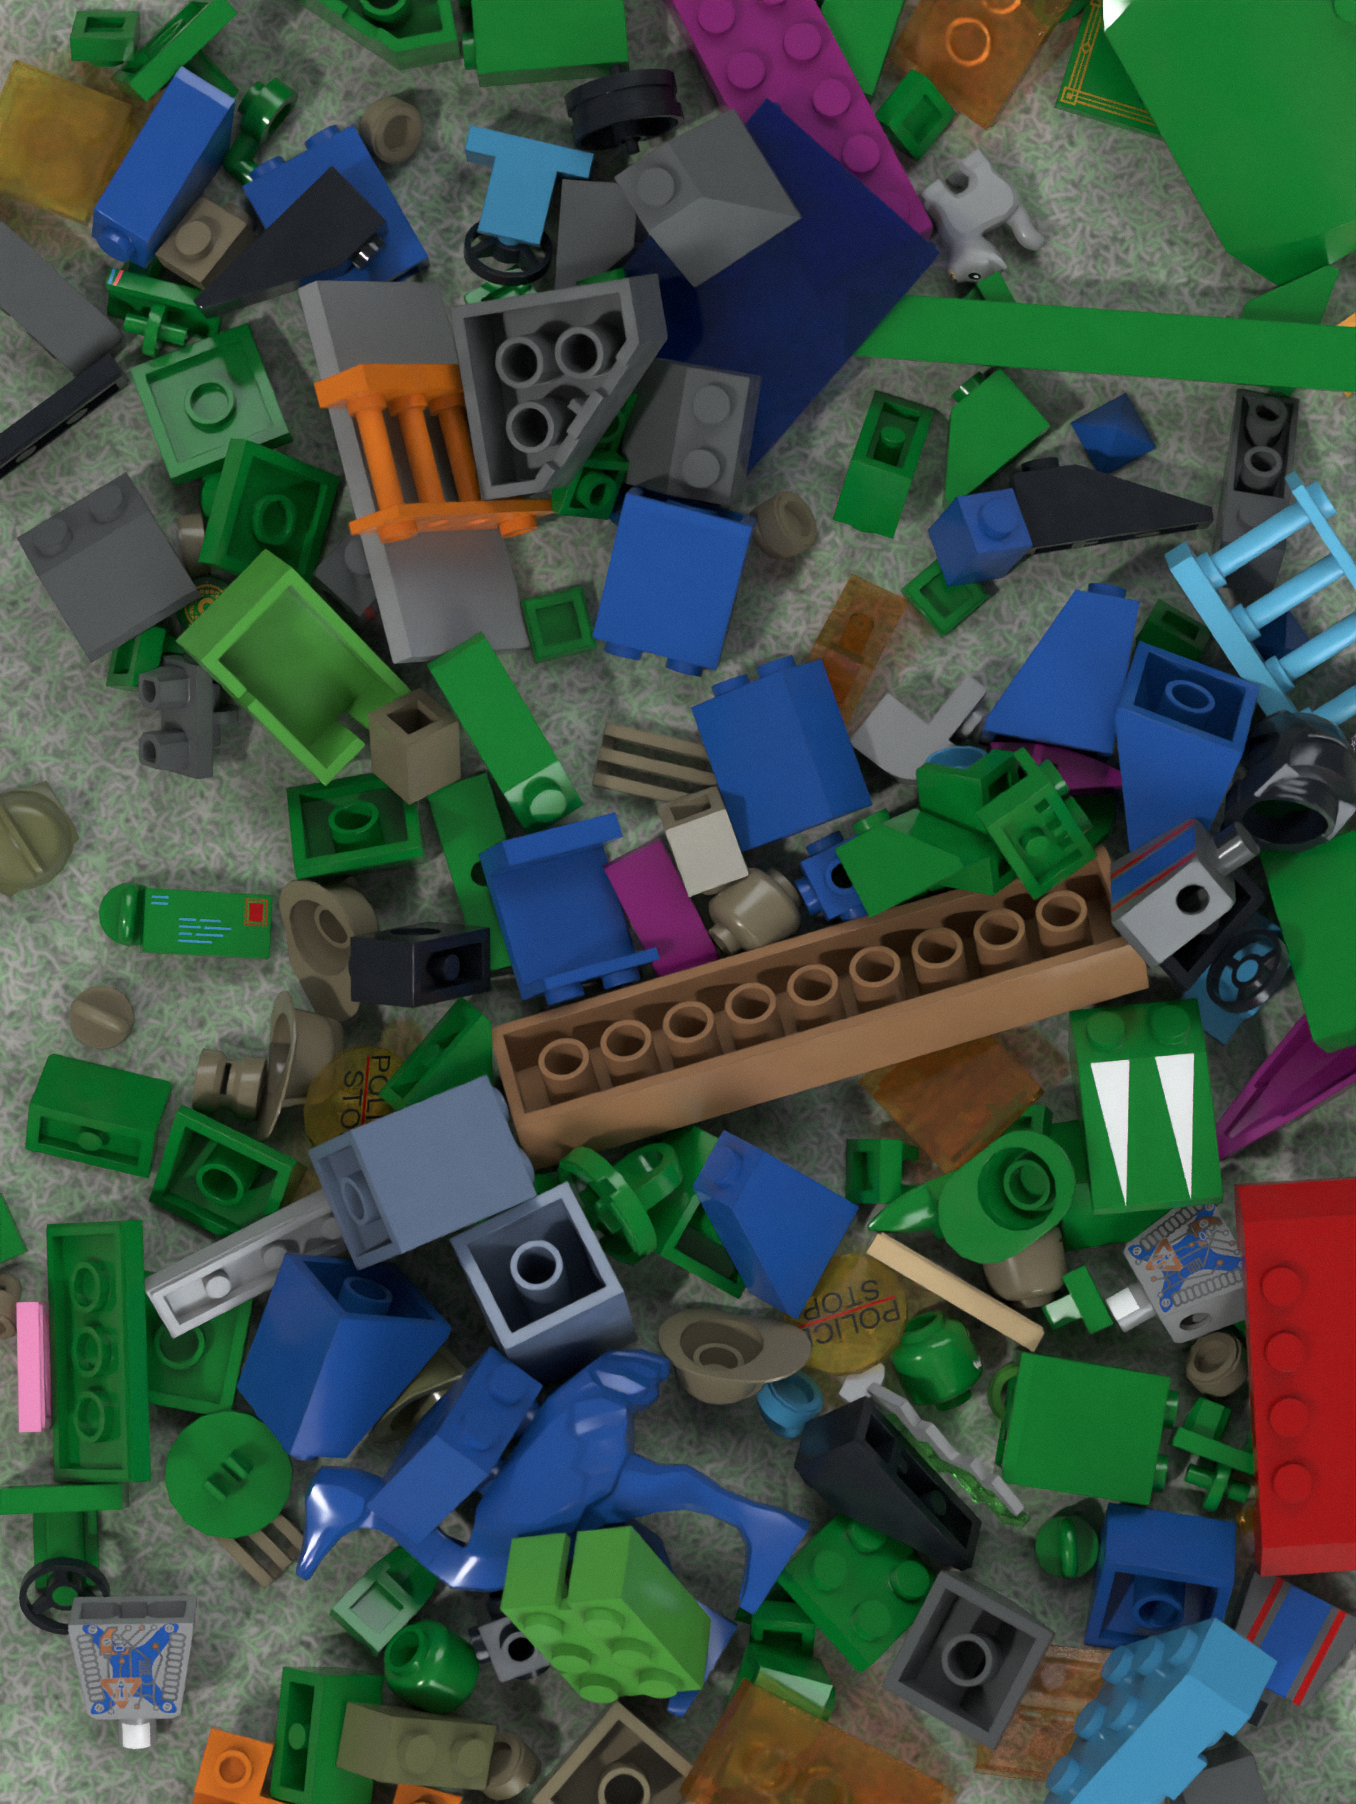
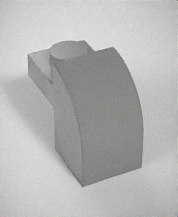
(899, 741)

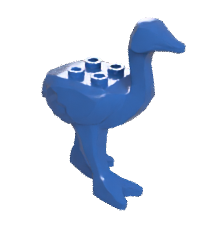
(569, 1476)

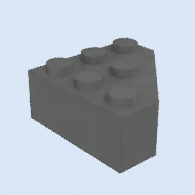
(551, 376)

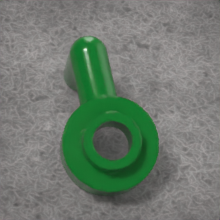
(263, 112)

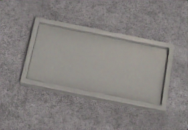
(438, 583)

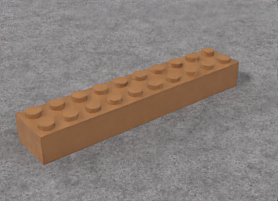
(810, 1012)

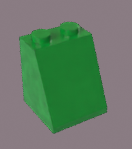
(1085, 1428)

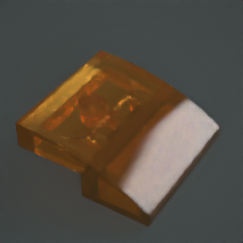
(954, 1098)
(1060, 1688)

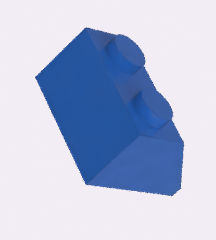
(1158, 1574)

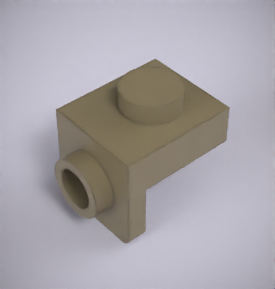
(207, 241)

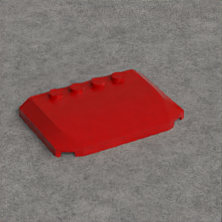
(1301, 1369)

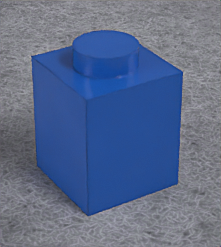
(980, 537)

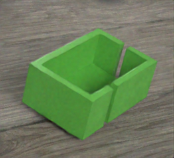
(292, 664)
(618, 1624)

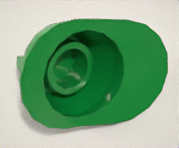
(1006, 1197)

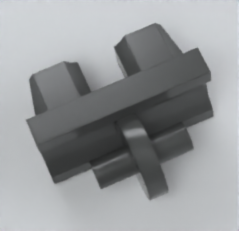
(188, 717)

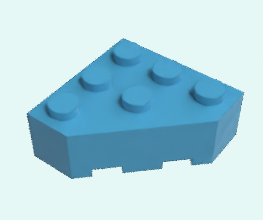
(1158, 1714)

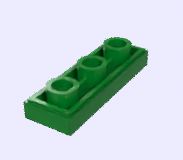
(467, 826)

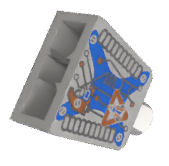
(1184, 1274)
(132, 1659)

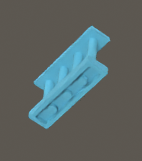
(1240, 626)

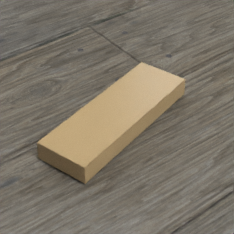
(955, 1291)

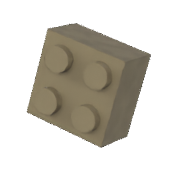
(618, 1762)

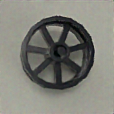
(624, 109)

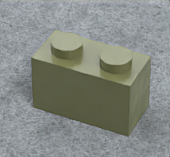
(415, 1746)

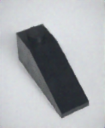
(311, 241)
(1089, 508)
(883, 1482)

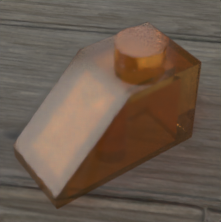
(856, 639)

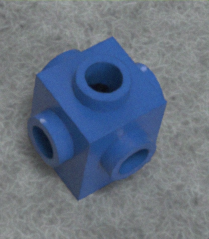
(817, 887)

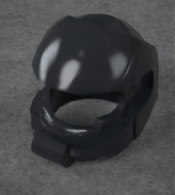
(1299, 762)

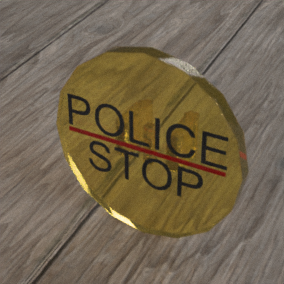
(347, 1092)
(853, 1316)

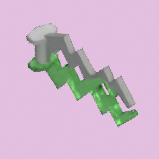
(934, 1446)

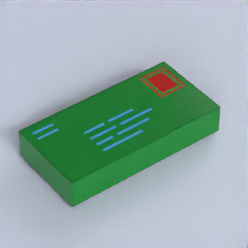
(206, 923)

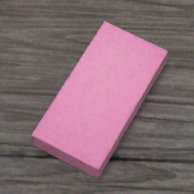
(33, 1366)

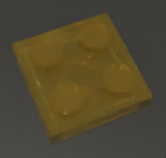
(58, 141)

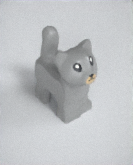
(982, 207)

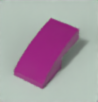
(1080, 772)
(660, 908)

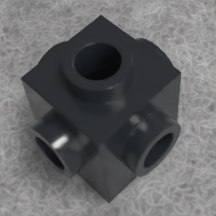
(502, 1643)

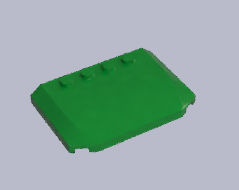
(1255, 118)

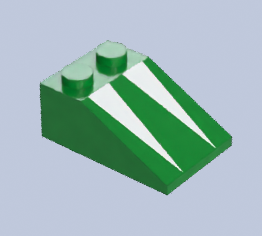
(1145, 1106)

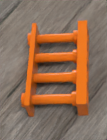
(407, 392)

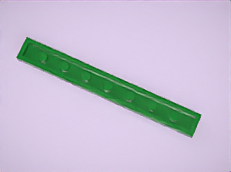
(1117, 343)

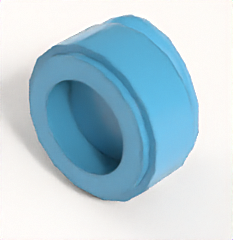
(790, 1404)

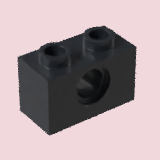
(420, 964)

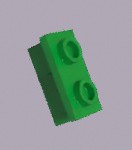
(1037, 828)

